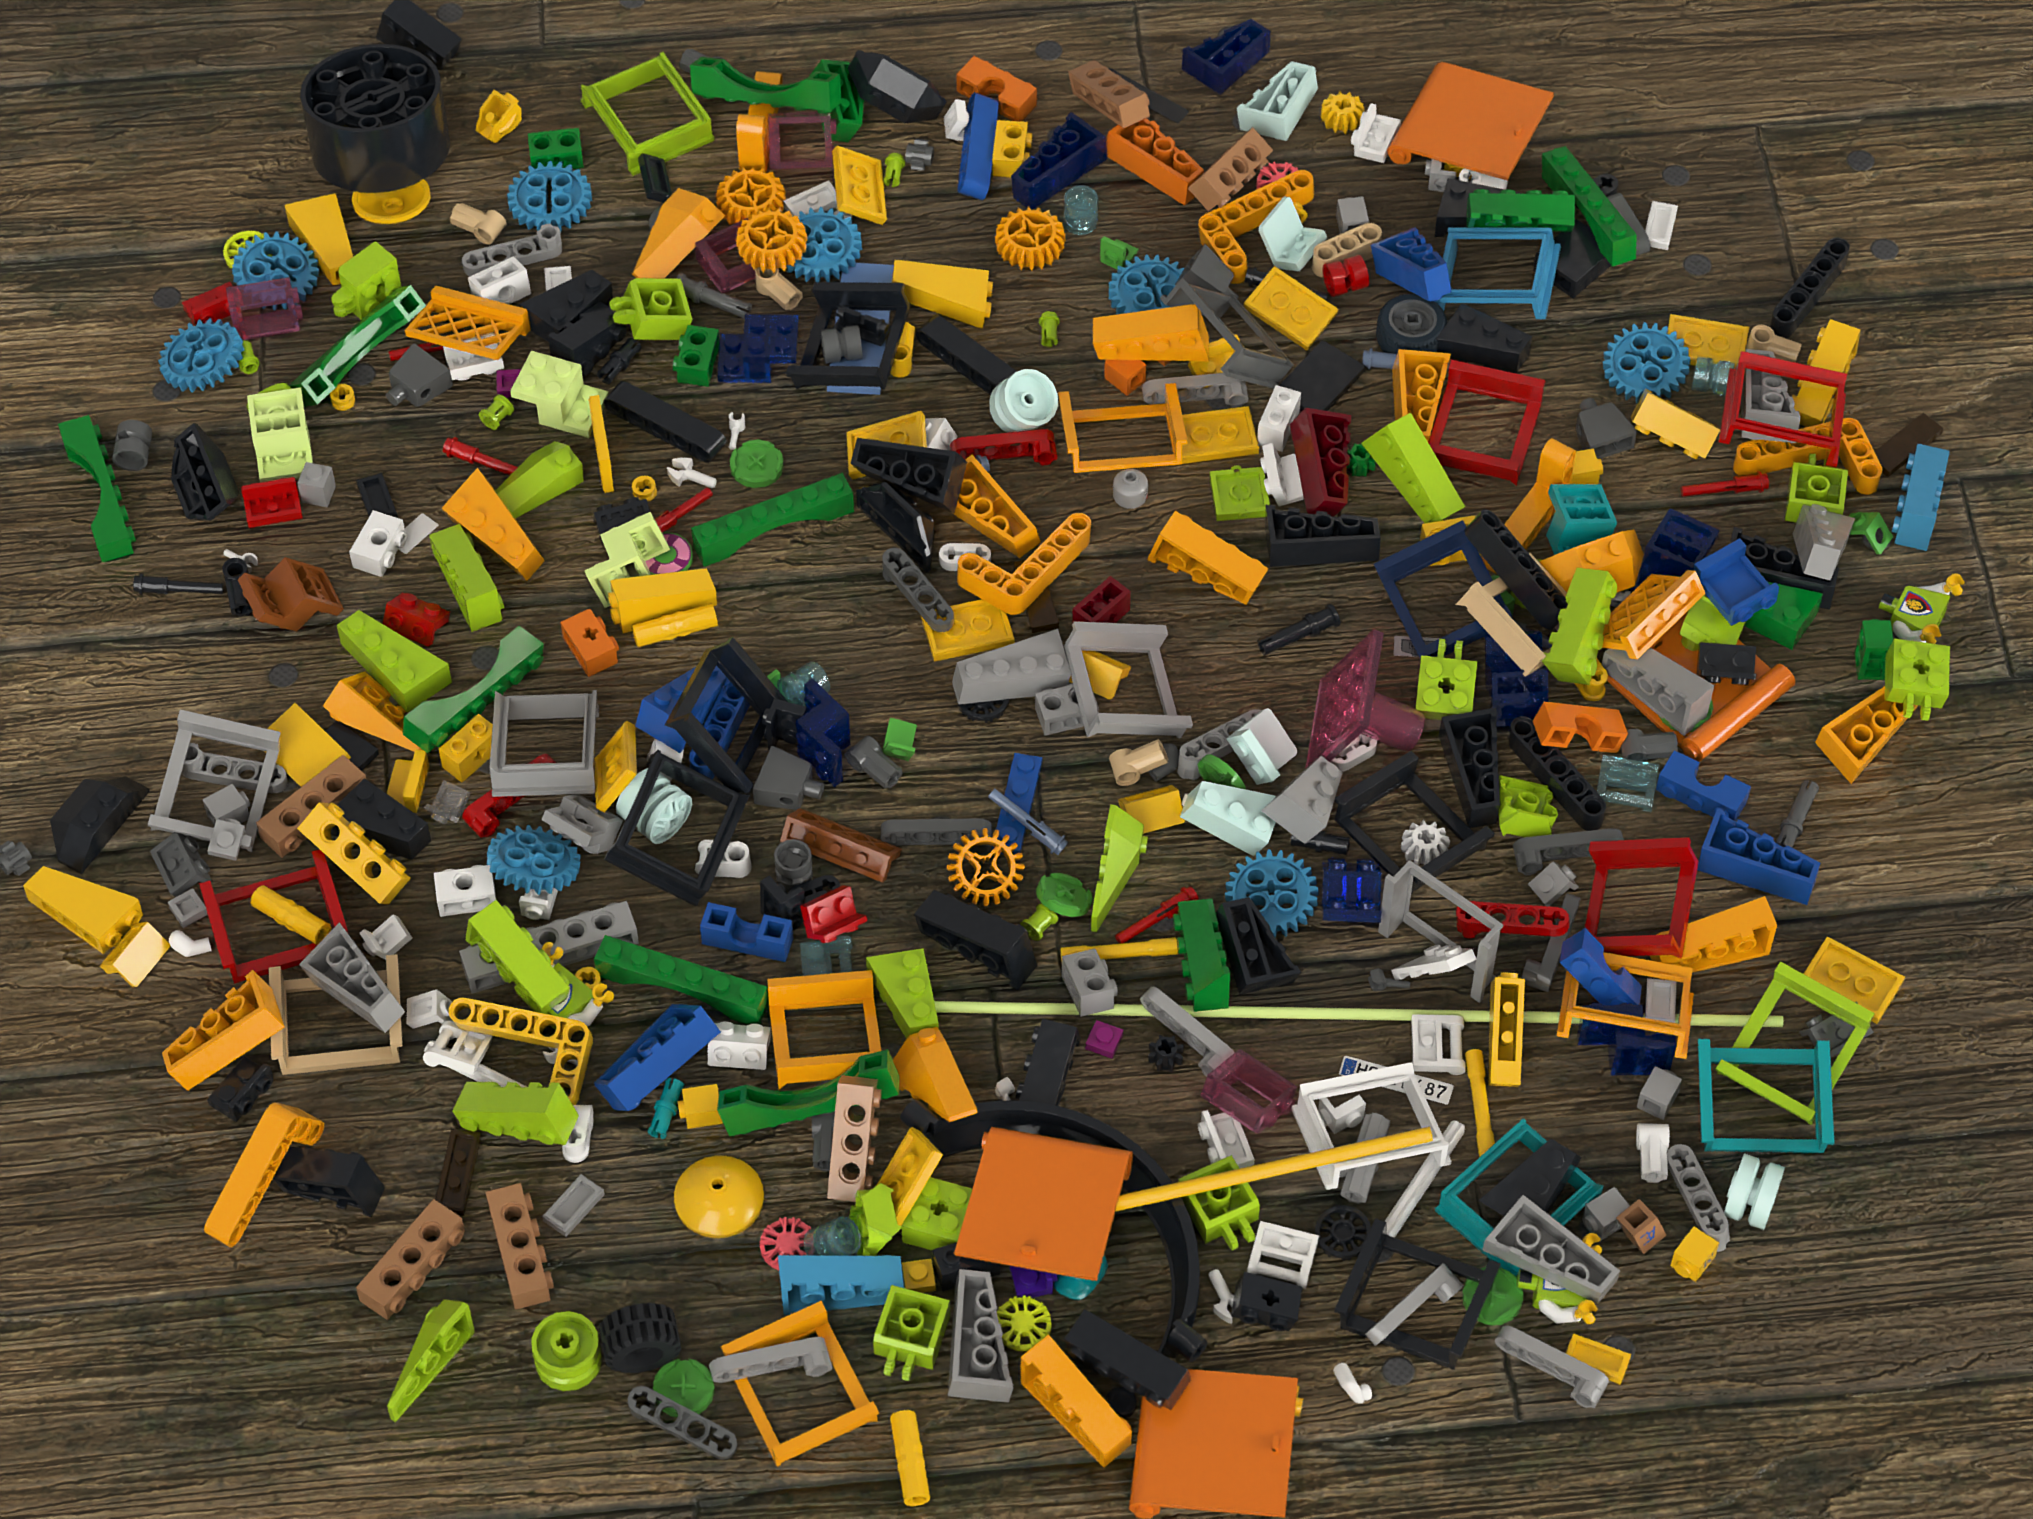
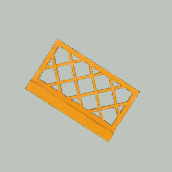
(472, 311)
(1660, 612)

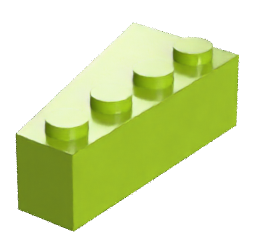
(1414, 469)
(393, 660)
(517, 1111)

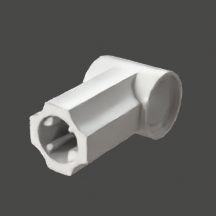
(1653, 1146)

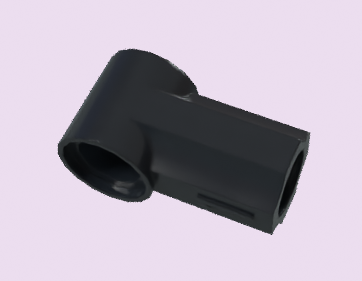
(238, 603)

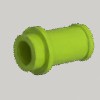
(894, 164)
(1049, 323)
(250, 362)

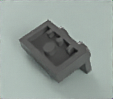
(180, 863)
(1829, 1029)

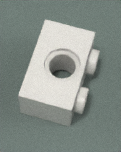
(502, 282)
(1279, 413)
(378, 543)
(453, 900)

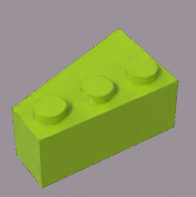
(905, 988)

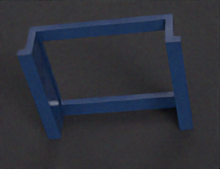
(1420, 556)

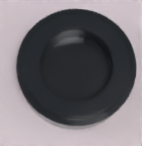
(1122, 1401)

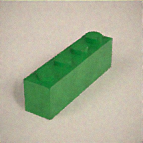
(1521, 210)
(1202, 954)

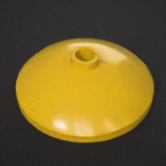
(392, 206)
(723, 1210)

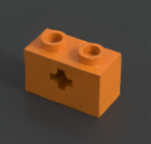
(590, 642)

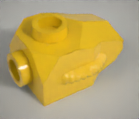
(498, 116)

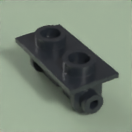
(870, 328)

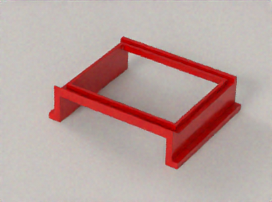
(1792, 370)
(1493, 384)
(1644, 854)
(283, 959)

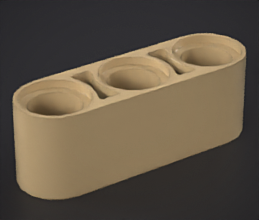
(1348, 244)

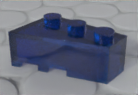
(1227, 57)

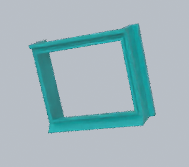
(1822, 1087)
(1477, 1229)

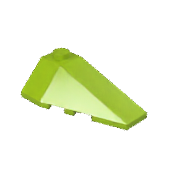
(541, 478)
(1120, 858)

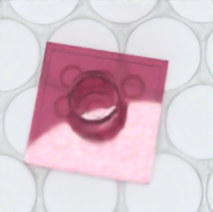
(1352, 707)

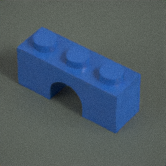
(1679, 782)
(727, 931)
(1586, 963)

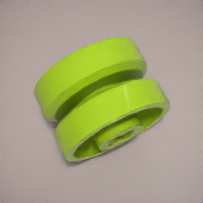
(566, 1351)

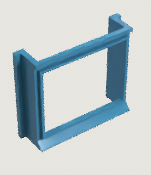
(1544, 274)

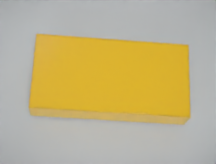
(1600, 1356)

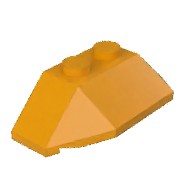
(1615, 553)

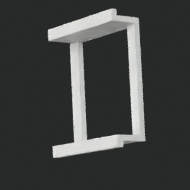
(1318, 1138)

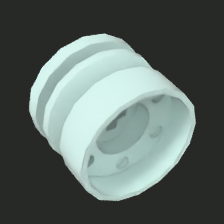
(663, 812)

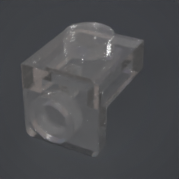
(448, 803)

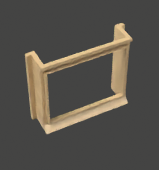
(1501, 626)
(339, 1059)

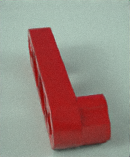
(1033, 443)
(483, 812)
(1471, 927)

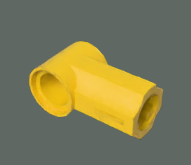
(903, 359)

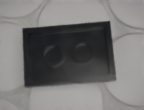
(1323, 377)

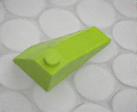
(439, 1340)

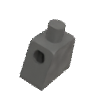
(1208, 272)
(417, 378)
(1604, 429)
(785, 781)

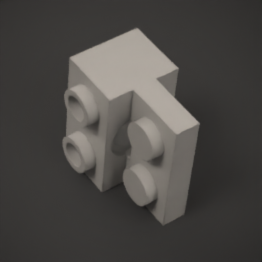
(569, 820)

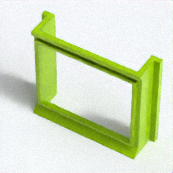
(665, 146)
(1822, 997)

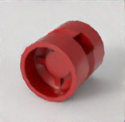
(1347, 275)

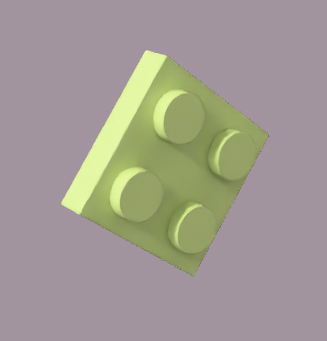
(558, 393)
(279, 433)
(628, 550)

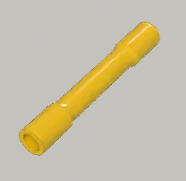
(1152, 948)
(1476, 1074)

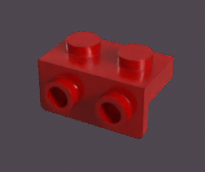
(271, 502)
(414, 618)

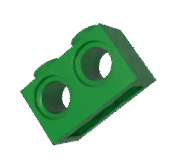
(556, 147)
(697, 355)
(1871, 649)

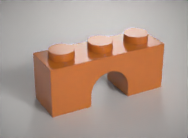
(1015, 96)
(1126, 374)
(1599, 726)

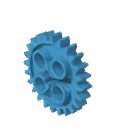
(569, 196)
(827, 235)
(287, 254)
(1129, 286)
(201, 355)
(1646, 362)
(533, 859)
(1270, 871)

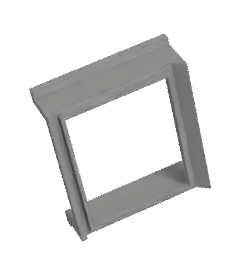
(1122, 638)
(224, 731)
(543, 777)
(1396, 910)

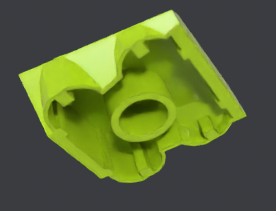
(1708, 625)
(1525, 808)
(874, 1218)

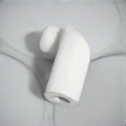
(187, 946)
(1349, 1384)

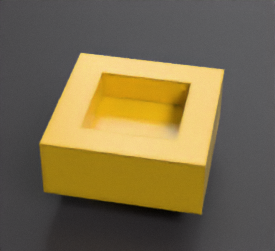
(919, 1275)

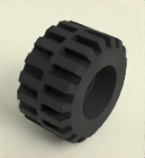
(640, 1338)

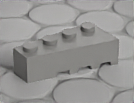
(1767, 401)
(1821, 539)
(1662, 686)
(1549, 1250)
(977, 1348)

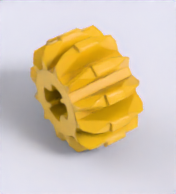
(1342, 112)

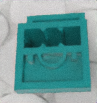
(1579, 515)

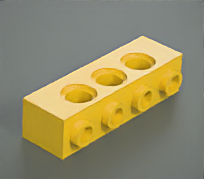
(318, 828)

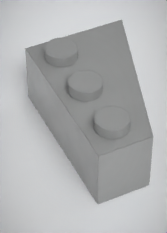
(1306, 800)

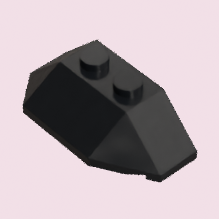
(895, 88)
(201, 475)
(899, 520)
(93, 818)

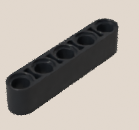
(1810, 287)
(963, 353)
(665, 421)
(1516, 568)
(1559, 784)

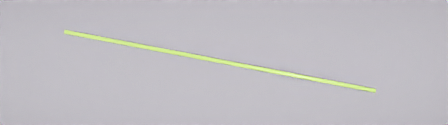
(1305, 1013)

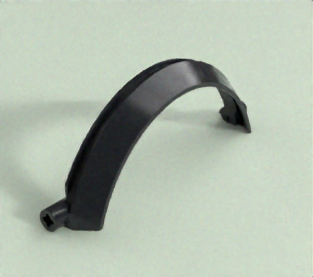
(1167, 1216)

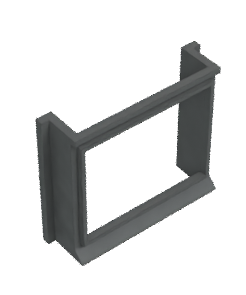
(1244, 363)

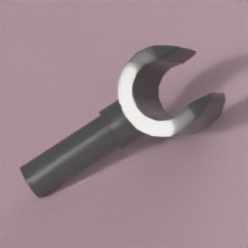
(1379, 982)

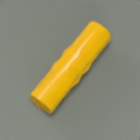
(674, 625)
(288, 913)
(910, 1458)

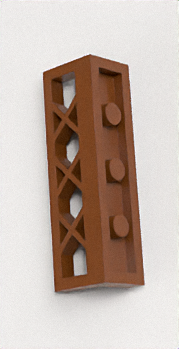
(841, 844)

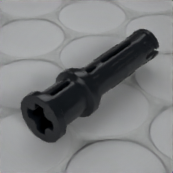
(1310, 625)

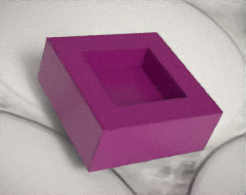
(506, 380)
(1104, 1039)

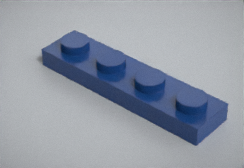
(1021, 791)

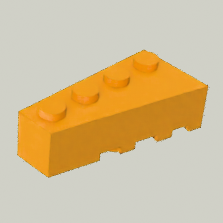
(1153, 334)
(993, 512)
(491, 524)
(1207, 558)
(1860, 733)
(1726, 937)
(225, 1034)

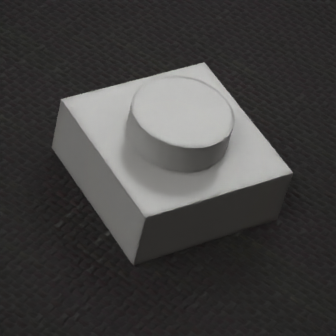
(187, 908)

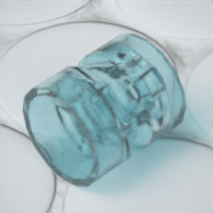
(1080, 210)
(1711, 375)
(792, 685)
(834, 1238)

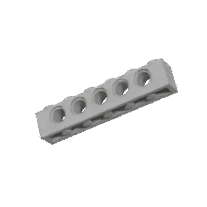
(560, 932)

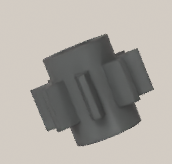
(919, 154)
(14, 858)

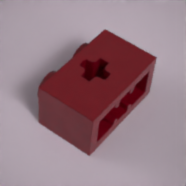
(1104, 604)

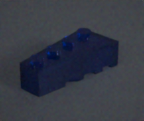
(1059, 162)

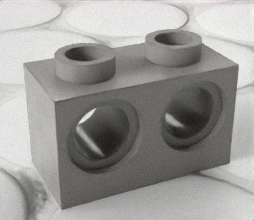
(1067, 712)
(1088, 982)

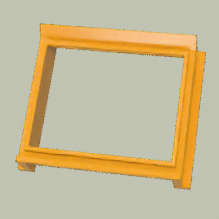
(1170, 409)
(1639, 967)
(814, 992)
(791, 1329)

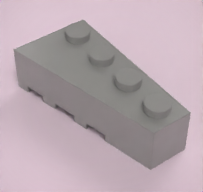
(1013, 670)
(348, 976)

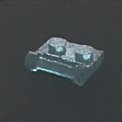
(1628, 775)
(817, 959)

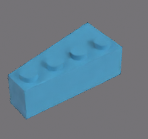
(1921, 498)
(837, 1280)

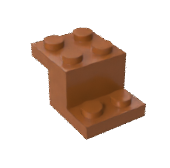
(290, 594)

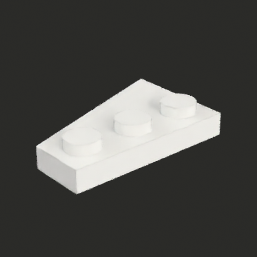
(1436, 960)

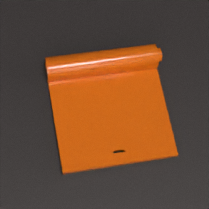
(1470, 121)
(1732, 703)
(1043, 1203)
(1217, 1447)

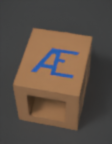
(1641, 1226)

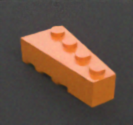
(1154, 158)

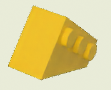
(1674, 425)

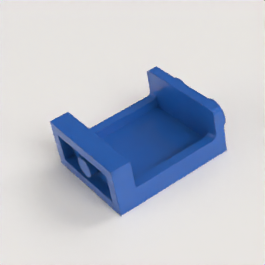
(1735, 583)

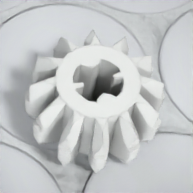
(1424, 842)

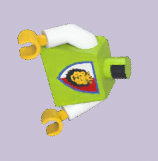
(1921, 609)
(581, 1002)
(1556, 1301)

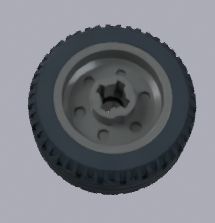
(1409, 324)

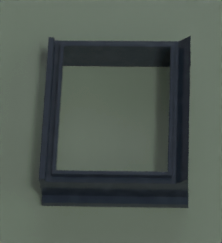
(857, 297)
(753, 687)
(1386, 781)
(657, 872)
(1361, 1274)

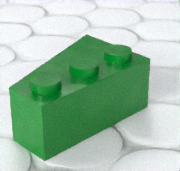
(850, 111)
(1788, 617)

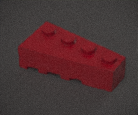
(1322, 458)

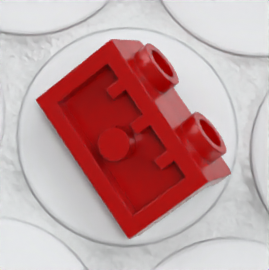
(208, 305)
(831, 915)

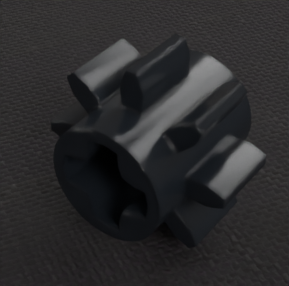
(1165, 1053)

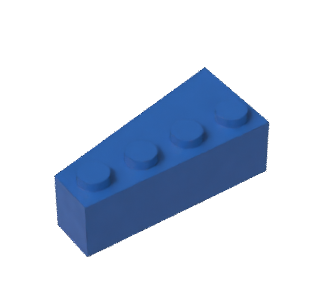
(1412, 265)
(659, 705)
(1756, 860)
(656, 1055)

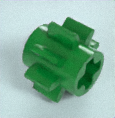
(1360, 461)

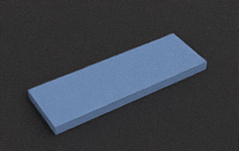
(871, 353)

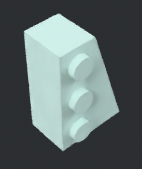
(1281, 103)
(1230, 815)

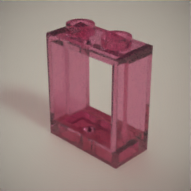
(806, 117)
(706, 255)
(262, 295)
(1257, 1077)

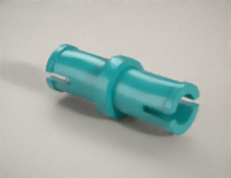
(665, 1108)

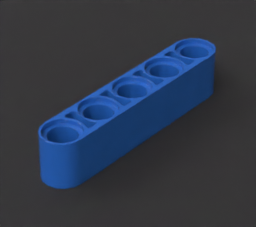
(978, 147)
(722, 731)

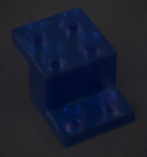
(764, 342)
(1676, 546)
(1509, 689)
(823, 733)
(1351, 890)
(1628, 1047)

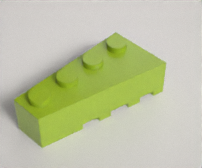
(467, 577)
(1581, 627)
(517, 957)

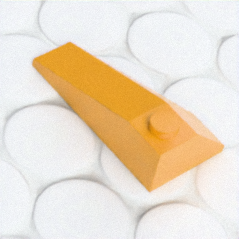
(679, 225)
(366, 706)
(933, 1076)

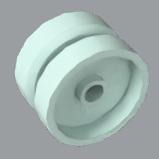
(1023, 401)
(1753, 1191)

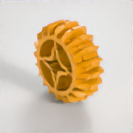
(747, 192)
(1030, 238)
(771, 240)
(974, 859)

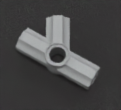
(1359, 1179)

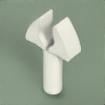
(688, 473)
(1224, 1294)

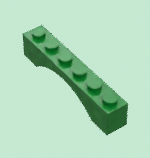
(719, 79)
(1610, 229)
(381, 322)
(818, 501)
(108, 527)
(436, 720)
(635, 964)
(754, 1108)

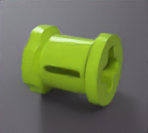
(495, 419)
(1039, 922)

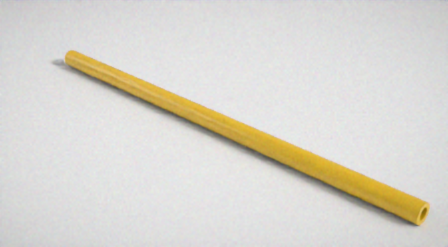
(1274, 1168)

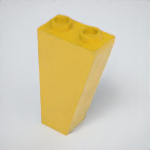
(322, 228)
(946, 290)
(658, 595)
(83, 907)
(1506, 1030)

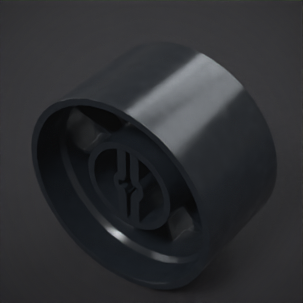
(375, 118)

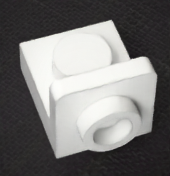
(956, 120)
(428, 1009)

